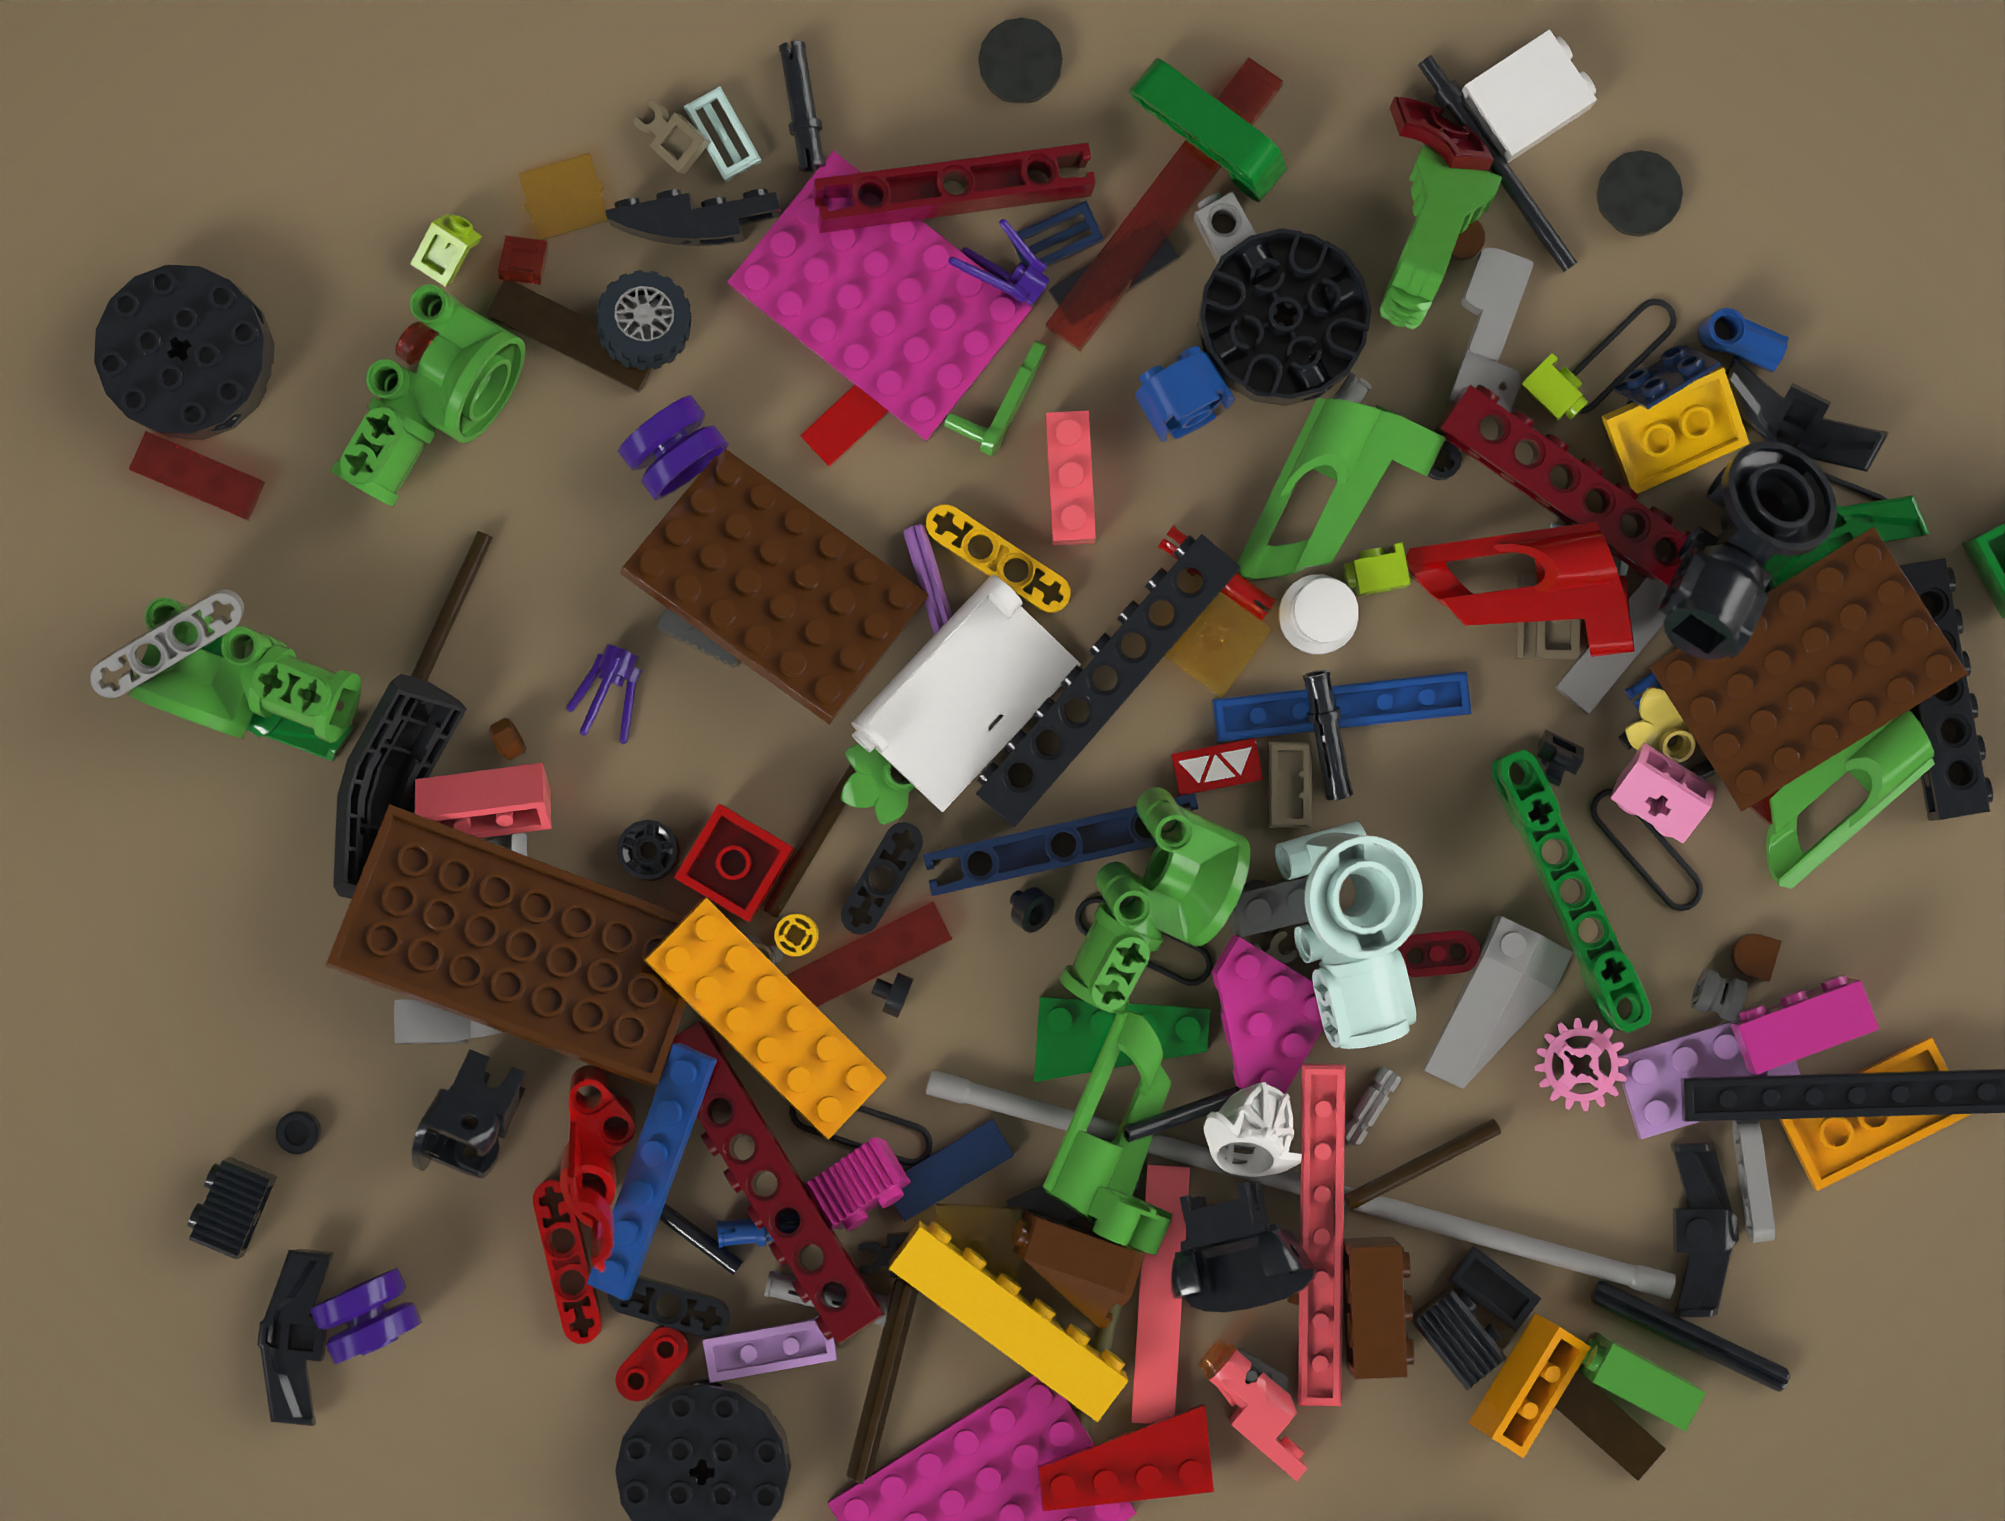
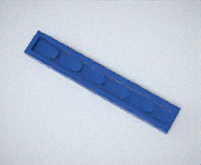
(1359, 704)

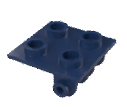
(1664, 378)

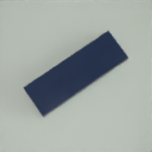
(953, 1168)

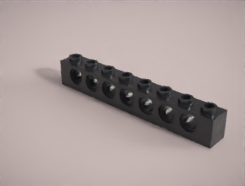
(1016, 801)

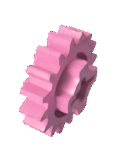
(1594, 1049)

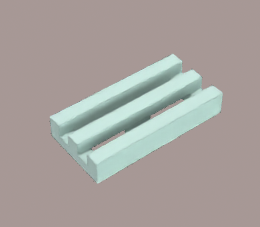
(740, 166)

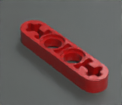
(560, 1262)

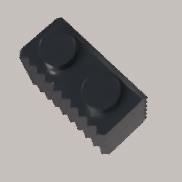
(231, 1207)
(1458, 1337)

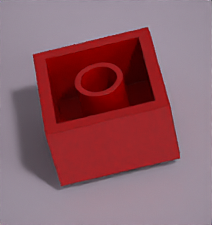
(734, 862)

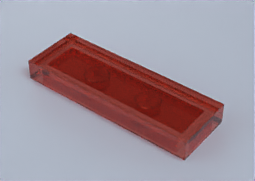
(197, 475)

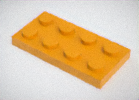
(1843, 1145)

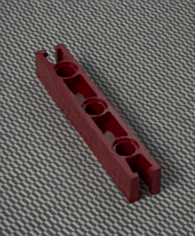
(919, 190)

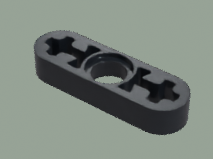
(857, 900)
(696, 1323)

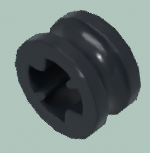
(1454, 457)

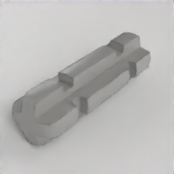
(1371, 1105)

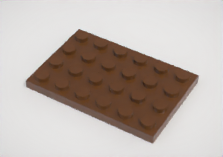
(775, 585)
(1822, 670)

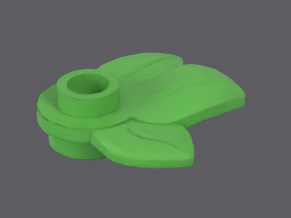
(874, 785)

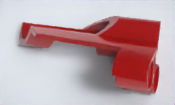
(1573, 582)
(593, 1151)

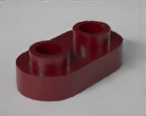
(1436, 955)

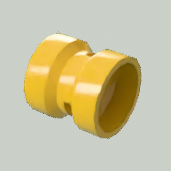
(803, 934)

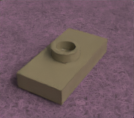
(1289, 784)

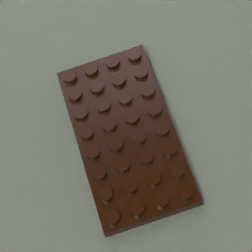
(512, 946)

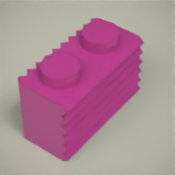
(859, 1184)

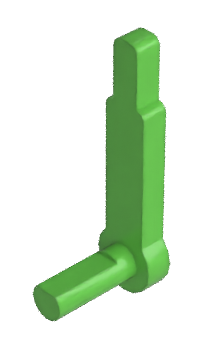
(992, 437)

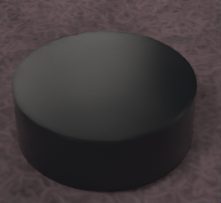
(298, 1132)

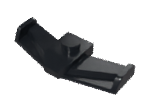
(1800, 421)
(1704, 1229)
(292, 1337)

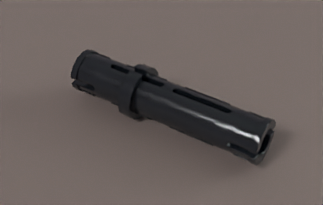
(804, 123)
(1324, 717)

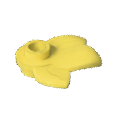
(1659, 724)

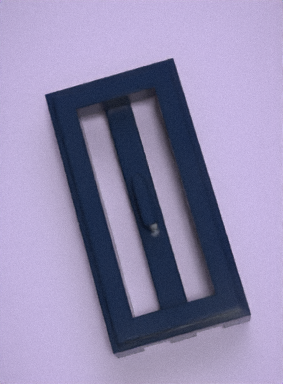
(1055, 220)

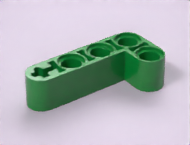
(1212, 127)

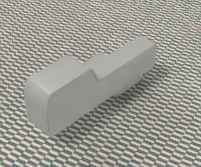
(1494, 296)

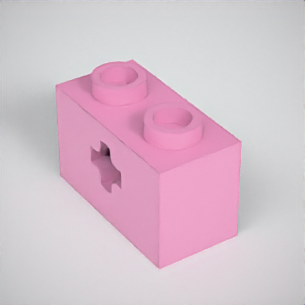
(1684, 794)

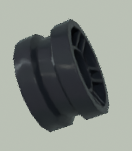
(631, 852)

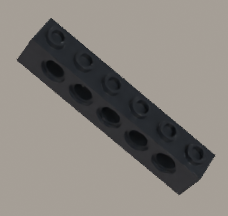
(1975, 791)

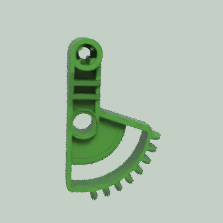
(1444, 207)

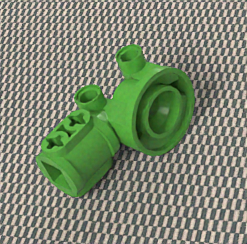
(456, 389)
(252, 678)
(1184, 893)

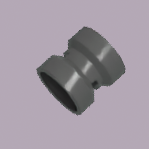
(1719, 995)

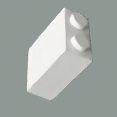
(1529, 95)

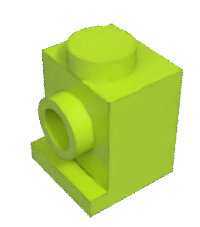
(1555, 389)
(1377, 571)

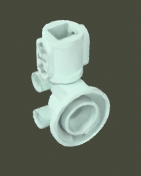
(1362, 974)

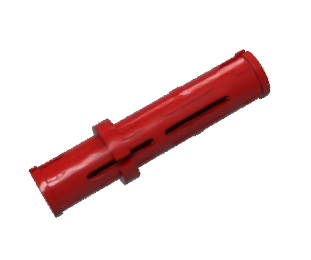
(1237, 588)

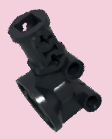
(1771, 506)

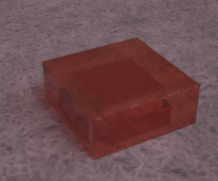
(523, 260)

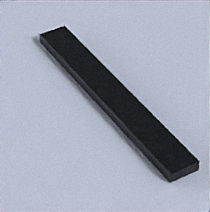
(1843, 1095)

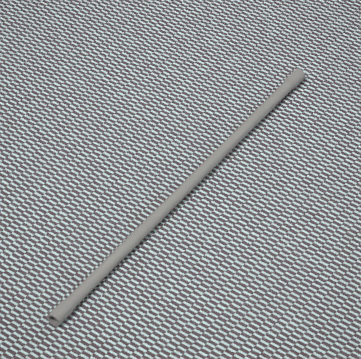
(1635, 1276)

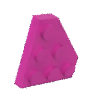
(1265, 1015)

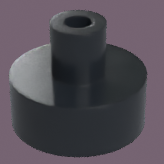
(1031, 909)
(894, 994)

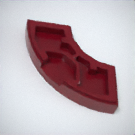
(1425, 123)

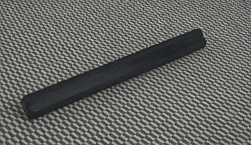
(1690, 1336)

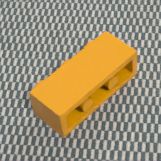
(1529, 1385)

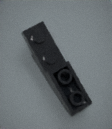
(676, 222)

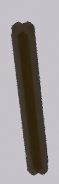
(882, 1381)

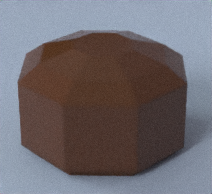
(507, 739)

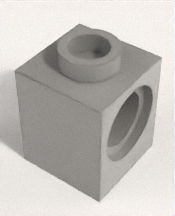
(1217, 205)

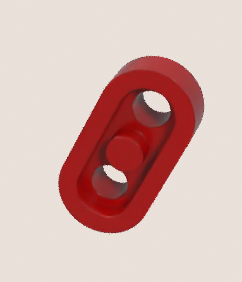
(651, 1363)

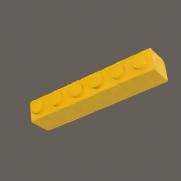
(1008, 1319)

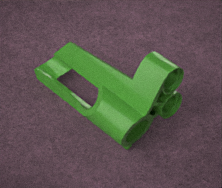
(1881, 762)

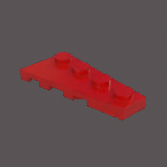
(1138, 1465)

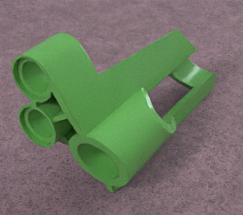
(1355, 449)
(1101, 1176)

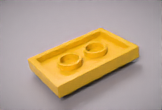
(1676, 433)

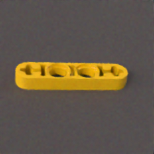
(995, 562)

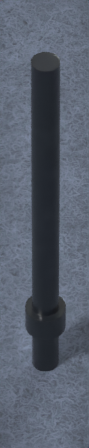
(1449, 96)

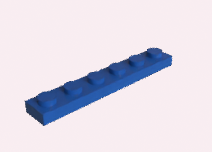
(654, 1167)

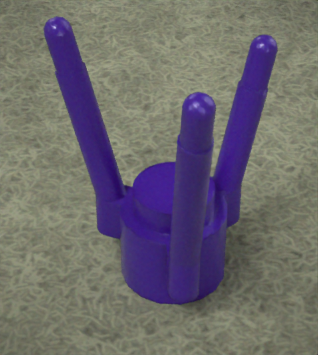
(1023, 283)
(614, 668)

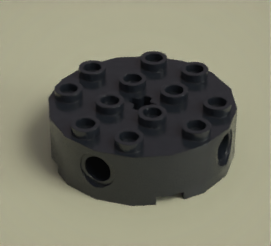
(1300, 278)
(142, 343)
(712, 1424)

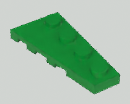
(1075, 1031)

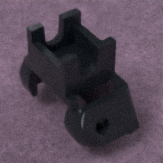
(444, 1134)
(1237, 1255)

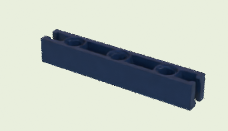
(1032, 851)

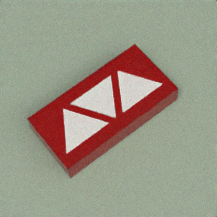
(1217, 767)

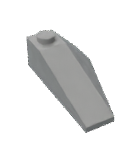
(1497, 998)

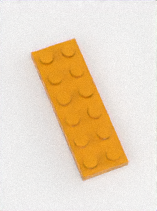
(765, 1018)

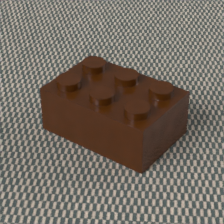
(1376, 1308)

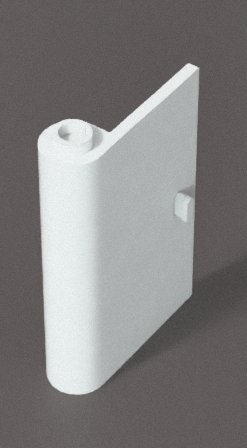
(946, 704)

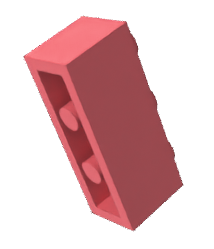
(1070, 478)
(488, 800)

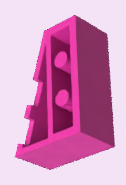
(1804, 1023)

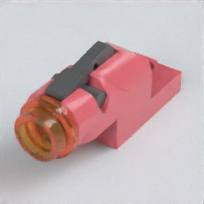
(1261, 1399)

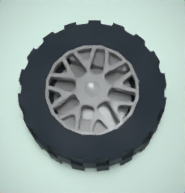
(643, 320)

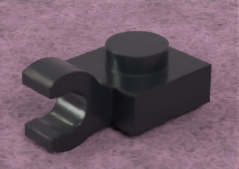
(1558, 755)

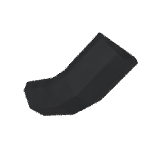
(393, 750)

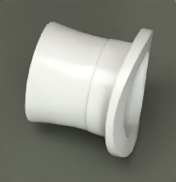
(1318, 614)

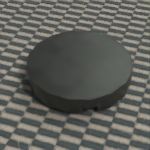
(1020, 60)
(1639, 193)

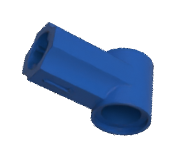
(1746, 340)

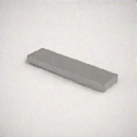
(1593, 676)

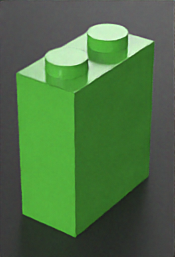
(1641, 1381)

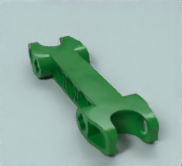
(1592, 955)

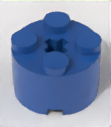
(1183, 394)

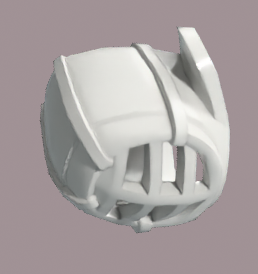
(1253, 1120)

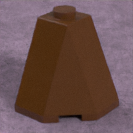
(1078, 1264)

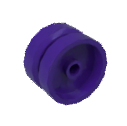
(672, 447)
(365, 1314)

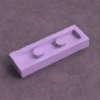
(767, 1350)

